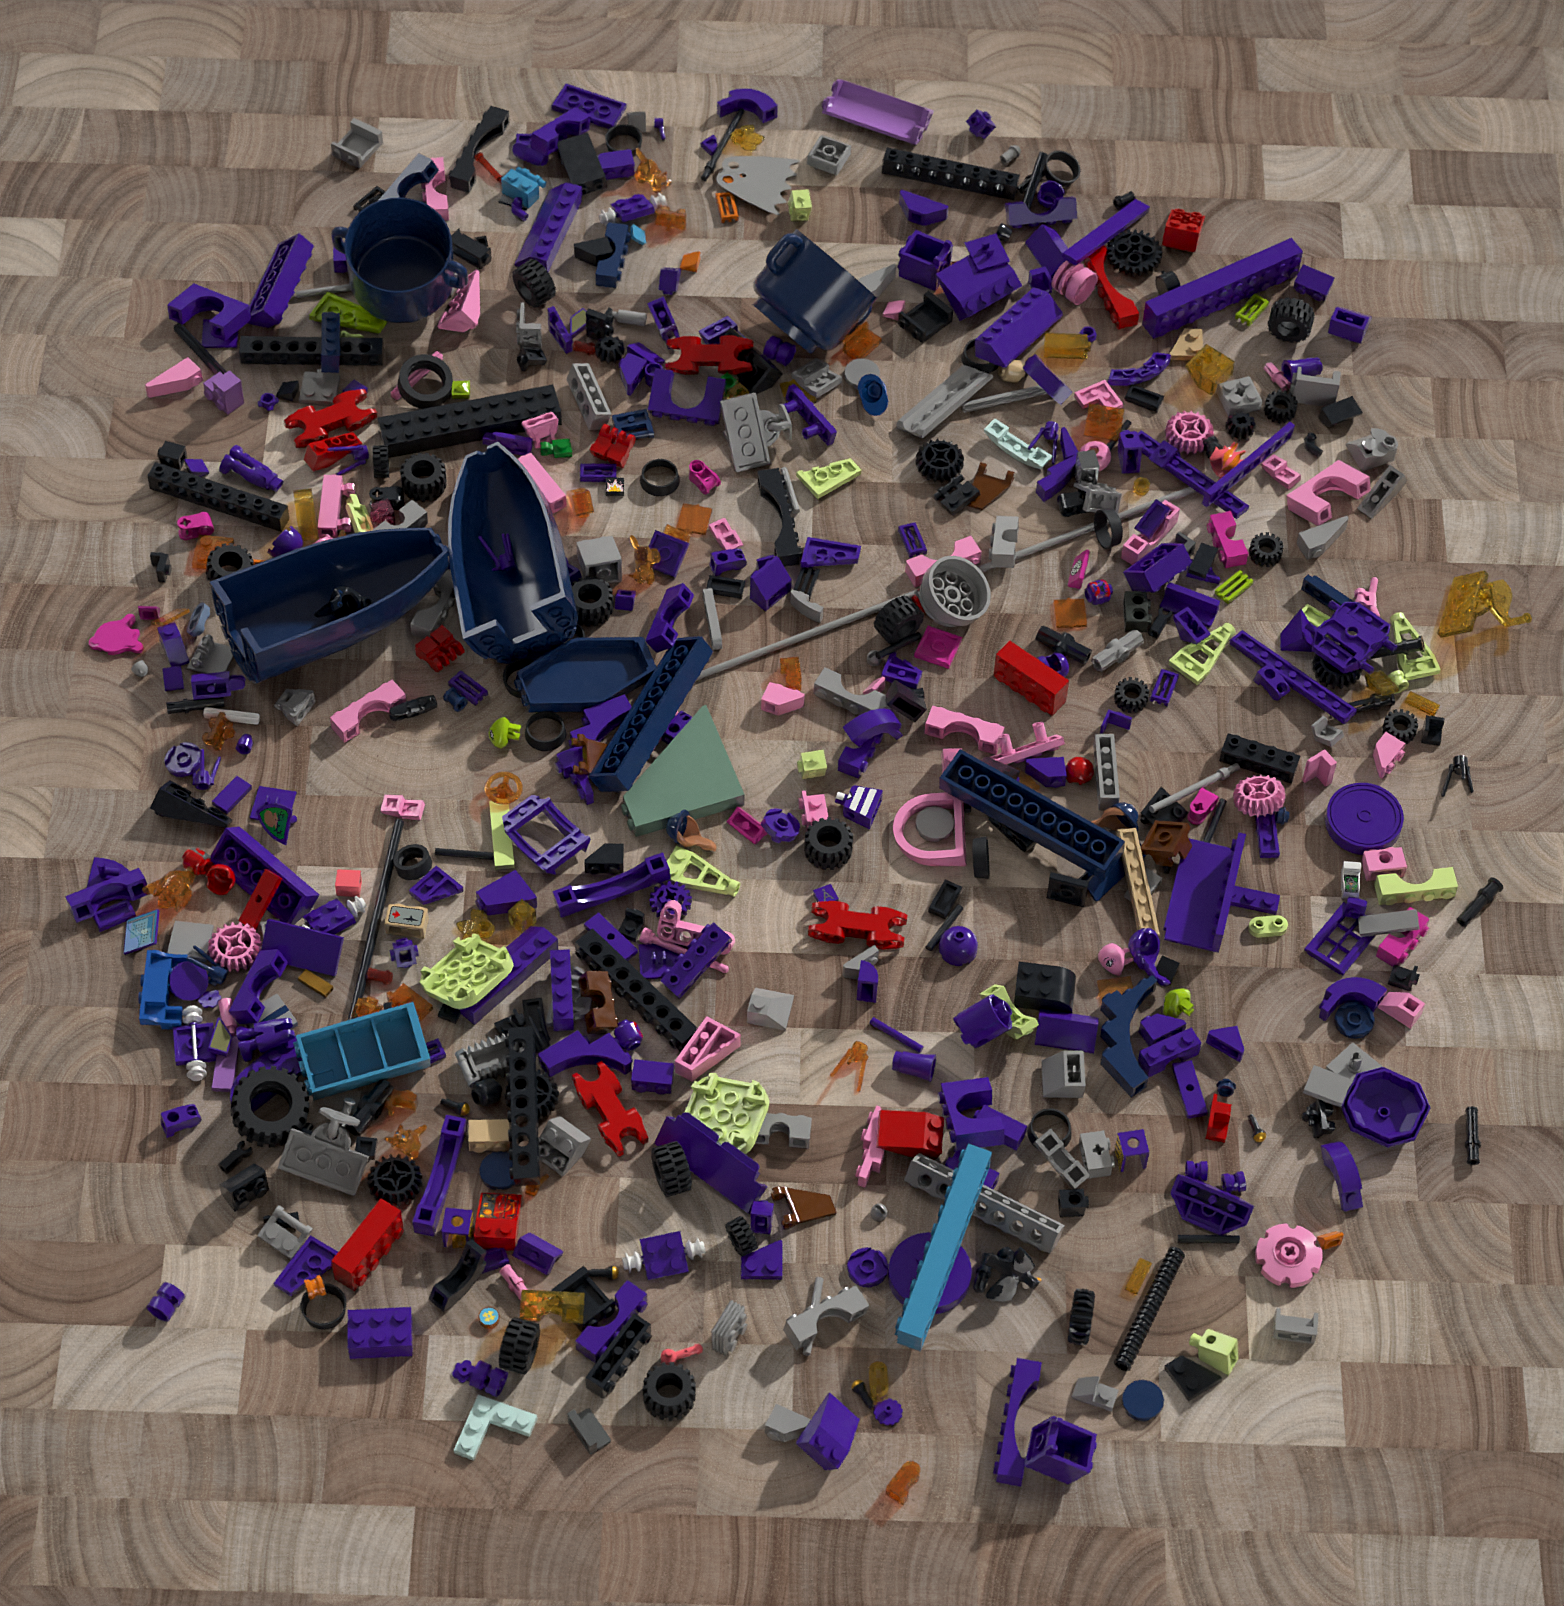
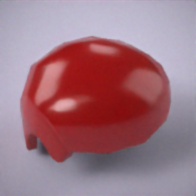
(1079, 770)
(220, 879)

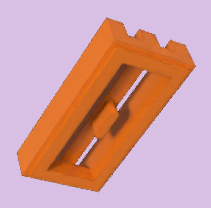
(728, 216)

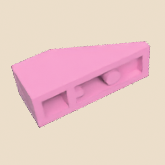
(176, 379)

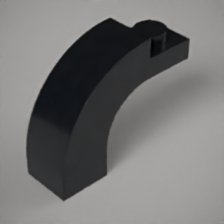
(461, 1278)

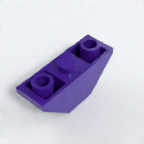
(921, 209)

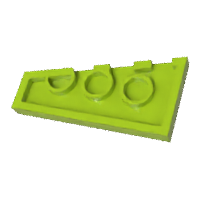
(351, 314)

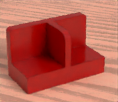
(1218, 1120)

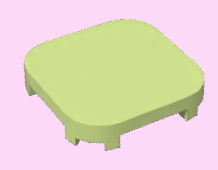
(466, 972)
(730, 1109)

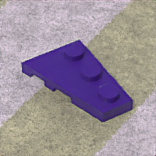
(310, 1261)

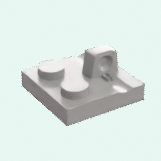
(319, 388)

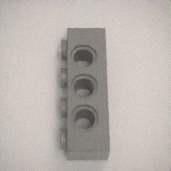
(588, 396)
(1106, 771)

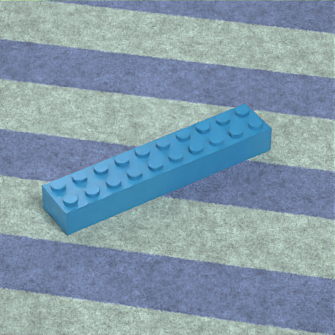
(943, 1247)

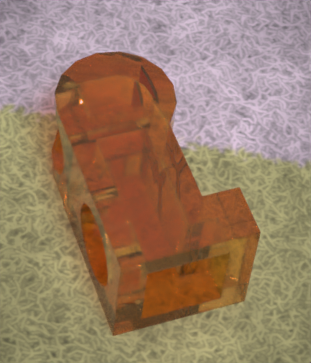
(791, 667)
(901, 1482)

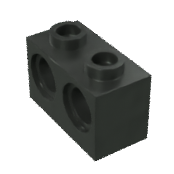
(1136, 611)

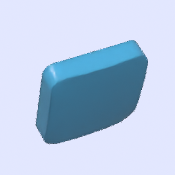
(638, 234)

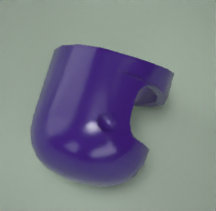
(1057, 662)

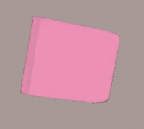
(893, 309)
(878, 685)

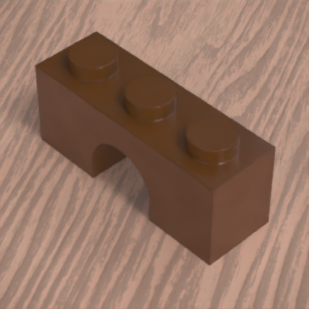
(598, 987)

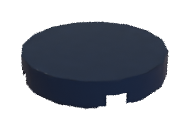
(1354, 1020)
(495, 1171)
(1143, 1400)

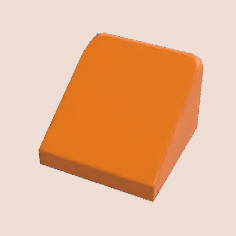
(691, 261)
(1330, 1239)

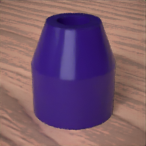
(244, 744)

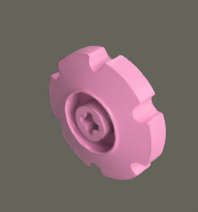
(1288, 1255)

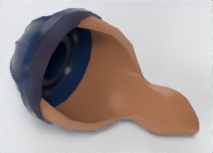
(1119, 817)
(685, 831)

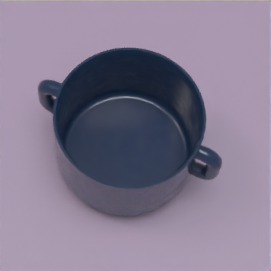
(400, 259)
(810, 294)

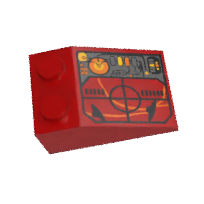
(498, 1220)

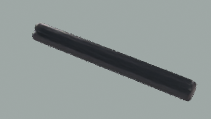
(198, 349)

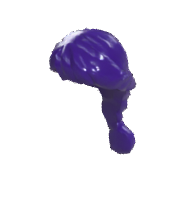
(1144, 948)

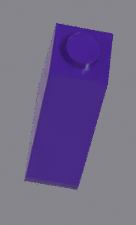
(504, 894)

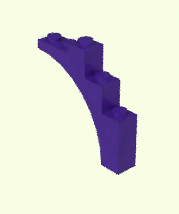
(597, 724)

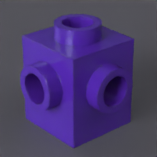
(980, 123)
(407, 959)

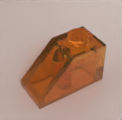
(580, 502)

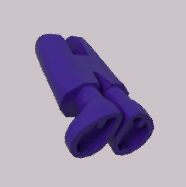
(268, 1036)

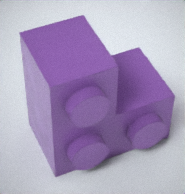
(224, 391)

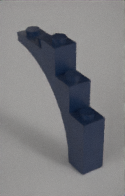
(1119, 1056)

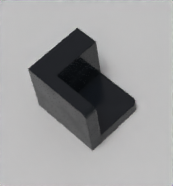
(1432, 730)

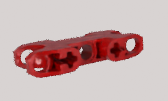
(721, 355)
(341, 414)
(846, 923)
(616, 1120)

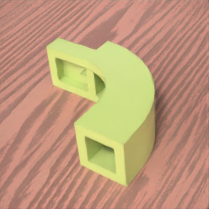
(1021, 1024)

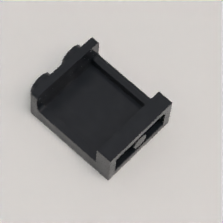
(926, 318)
(596, 1303)

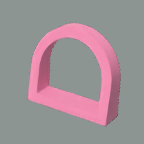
(933, 858)

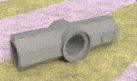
(1117, 650)

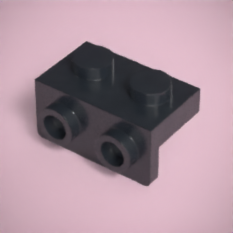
(599, 324)

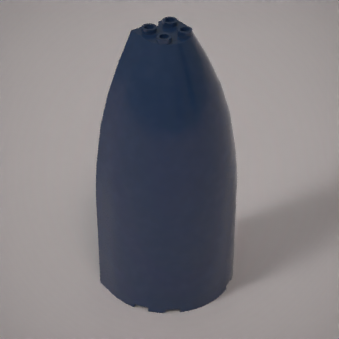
(272, 604)
(519, 609)

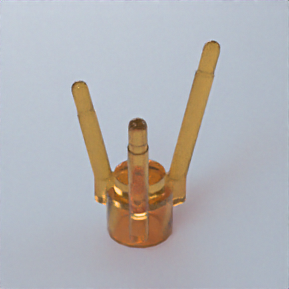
(855, 1053)

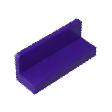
(1179, 598)

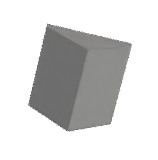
(1327, 1086)

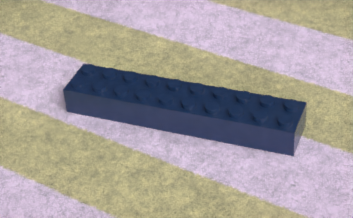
(651, 714)
(1032, 814)

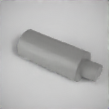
(630, 317)

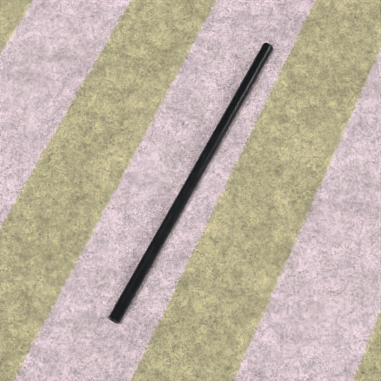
(377, 914)

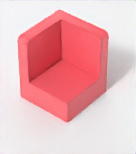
(348, 883)

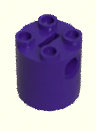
(984, 1021)

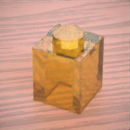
(522, 916)

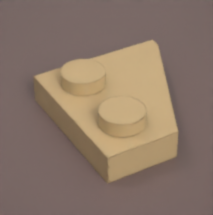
(1187, 345)

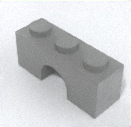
(411, 517)
(1003, 541)
(796, 1127)
(1055, 1153)

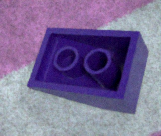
(829, 1433)

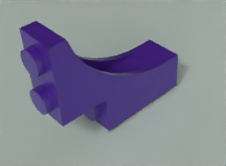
(577, 1051)

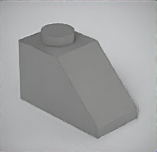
(785, 1424)

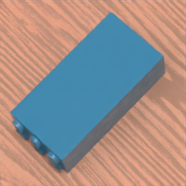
(362, 1051)

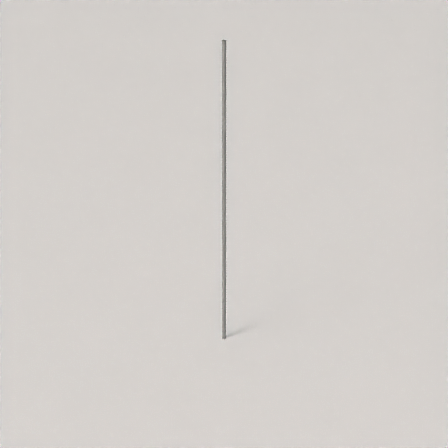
(876, 608)

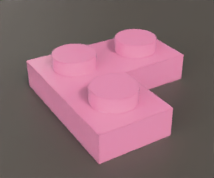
(1098, 393)

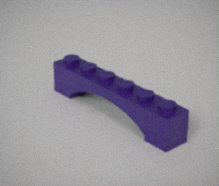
(578, 898)
(447, 1155)
(1011, 1464)

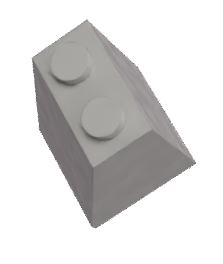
(600, 559)

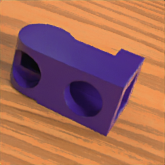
(727, 560)
(1272, 682)
(675, 726)
(179, 1119)

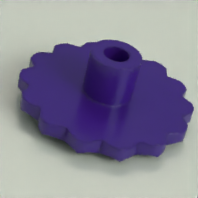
(888, 1412)

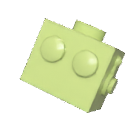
(799, 205)
(812, 764)

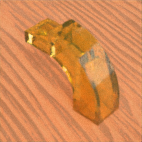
(305, 514)

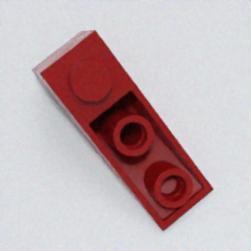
(319, 457)

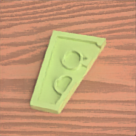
(826, 479)

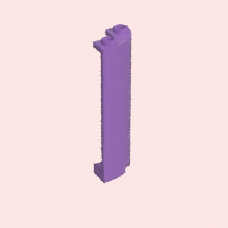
(877, 111)

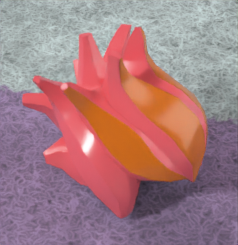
(1225, 459)

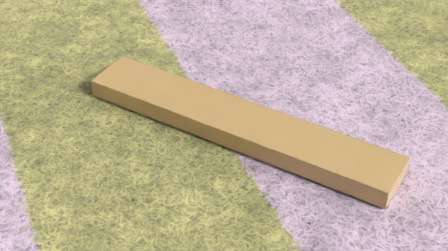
(1137, 881)

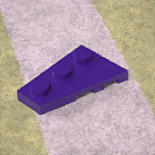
(827, 553)

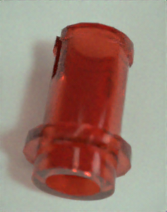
(588, 348)
(380, 976)

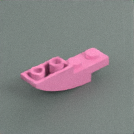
(872, 1155)

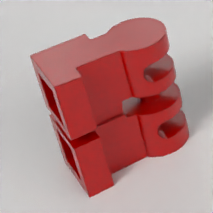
(614, 453)
(431, 648)

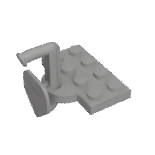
(749, 430)
(323, 1157)

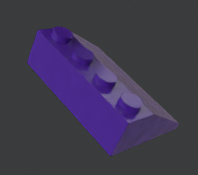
(974, 289)

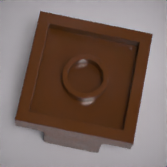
(1166, 841)

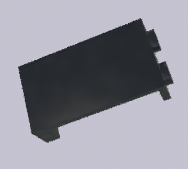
(582, 163)

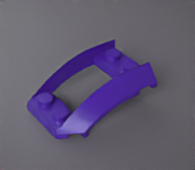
(560, 852)

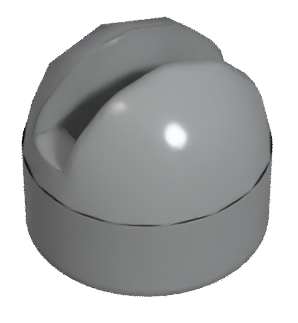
(873, 661)
(140, 668)
(876, 1214)

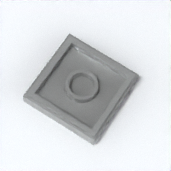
(187, 935)

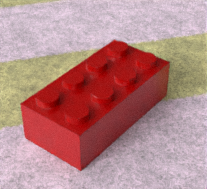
(1031, 678)
(368, 1245)

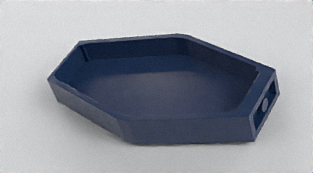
(585, 673)

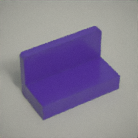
(537, 1253)

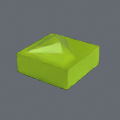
(460, 389)

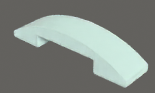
(1015, 447)

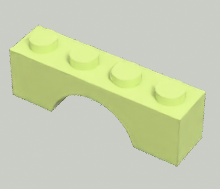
(1392, 889)

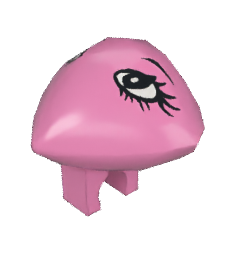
(1113, 959)

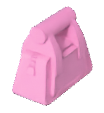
(541, 427)

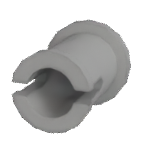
(1014, 151)

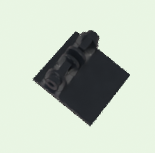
(1172, 812)

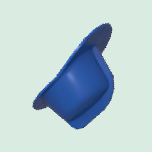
(873, 394)

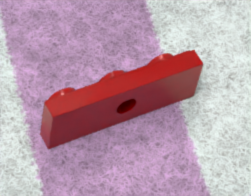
(260, 899)

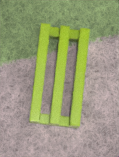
(1249, 321)
(1243, 578)

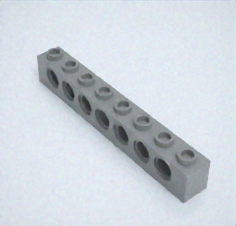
(994, 1201)

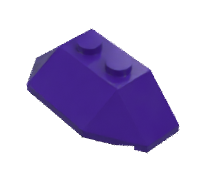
(1209, 1206)

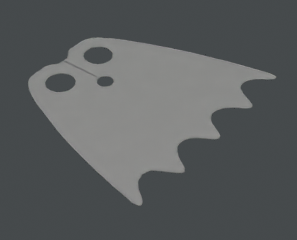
(763, 179)

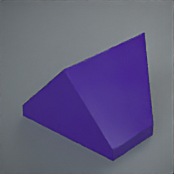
(1295, 636)

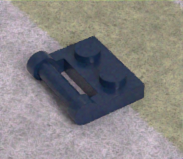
(633, 421)

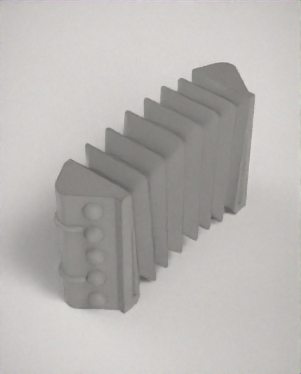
(485, 1060)

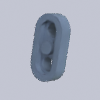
(198, 620)

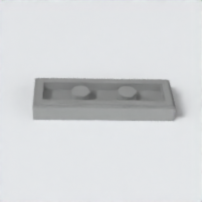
(1388, 923)

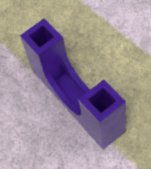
(196, 299)
(706, 411)
(968, 1094)
(1014, 1135)

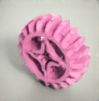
(1189, 428)
(1259, 795)
(232, 940)

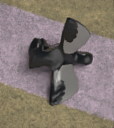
(1013, 1269)

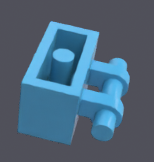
(523, 185)

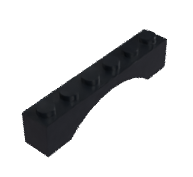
(492, 125)
(772, 489)

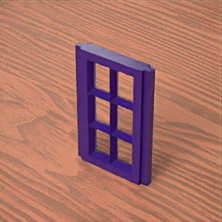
(1323, 935)

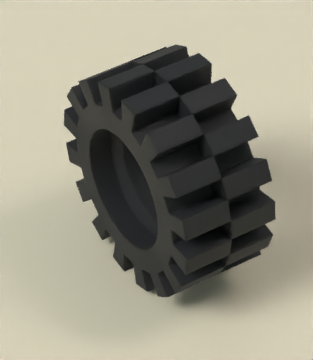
(1280, 414)
(381, 461)
(1266, 541)
(1131, 686)
(1401, 718)
(741, 1236)

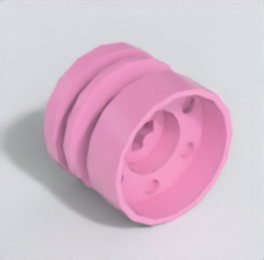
(1074, 282)

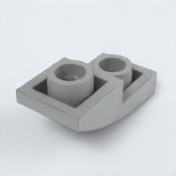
(801, 603)

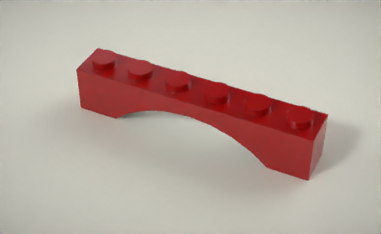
(1121, 308)

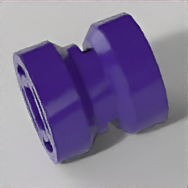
(649, 372)
(1197, 1170)
(1233, 1182)

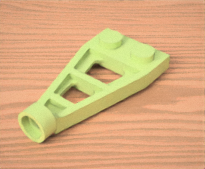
(1417, 667)
(1192, 668)
(682, 858)

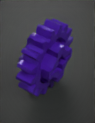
(670, 892)

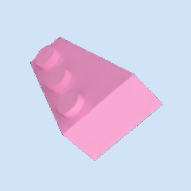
(706, 1048)

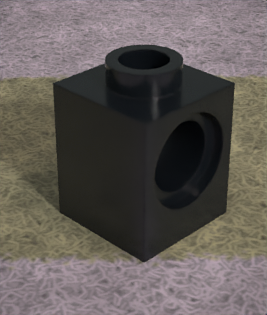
(172, 455)
(1067, 1209)

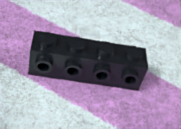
(1259, 758)
(618, 1356)

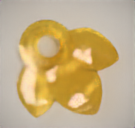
(747, 138)
(475, 925)

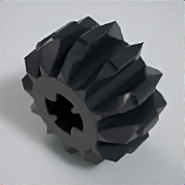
(609, 349)
(1240, 425)

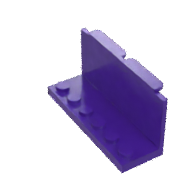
(1203, 894)

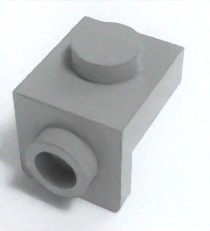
(1326, 734)

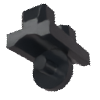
(1316, 1118)

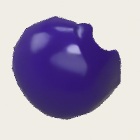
(1049, 192)

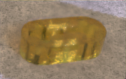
(883, 1381)

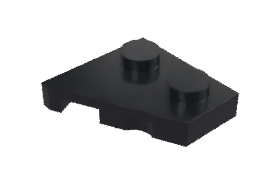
(1191, 1377)

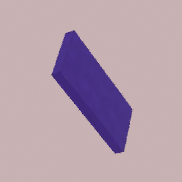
(603, 110)
(304, 946)

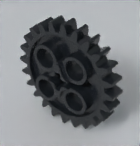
(1134, 252)

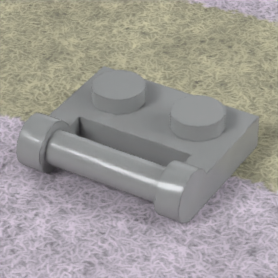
(281, 1238)

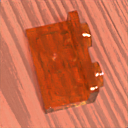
(861, 342)
(406, 995)

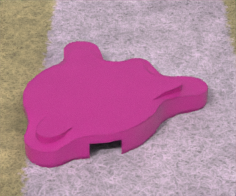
(117, 637)

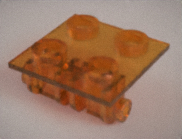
(1104, 422)

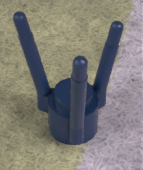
(216, 974)

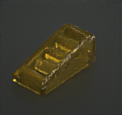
(1380, 683)

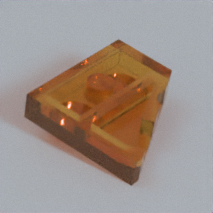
(204, 546)

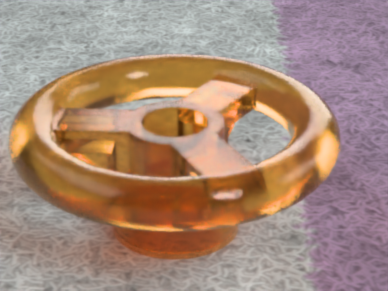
(503, 791)

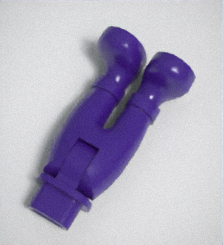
(258, 474)

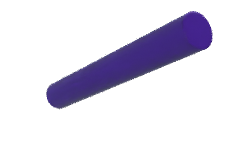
(897, 1035)

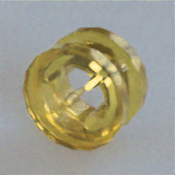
(1138, 490)

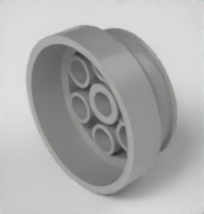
(954, 592)

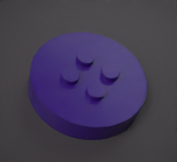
(1364, 818)
(904, 1267)

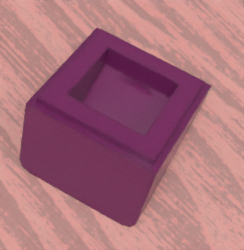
(149, 612)

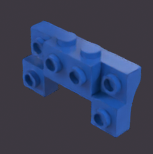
(156, 991)

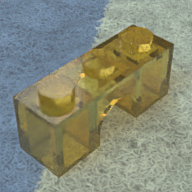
(565, 1304)

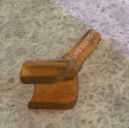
(532, 1190)

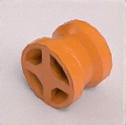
(314, 1287)

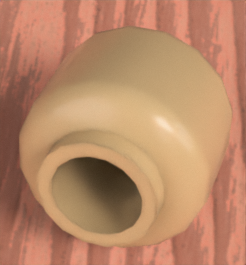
(1013, 372)

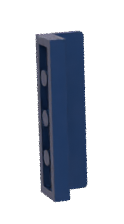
(1323, 591)
(1098, 887)

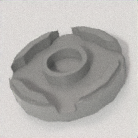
(857, 369)
(934, 823)

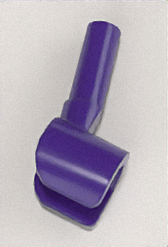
(659, 123)

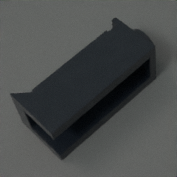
(470, 250)

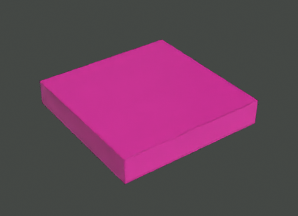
(938, 647)

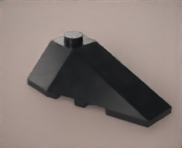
(763, 373)
(176, 803)

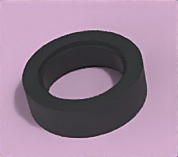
(425, 362)

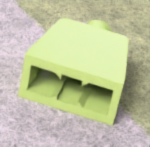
(1216, 1350)

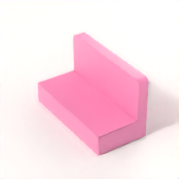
(1320, 766)

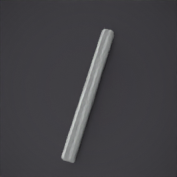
(1002, 398)

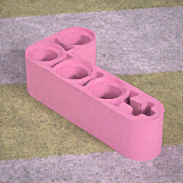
(677, 927)

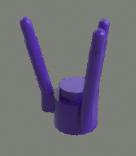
(1050, 432)
(358, 452)
(506, 560)
(202, 779)

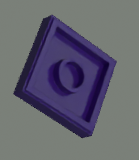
(671, 552)

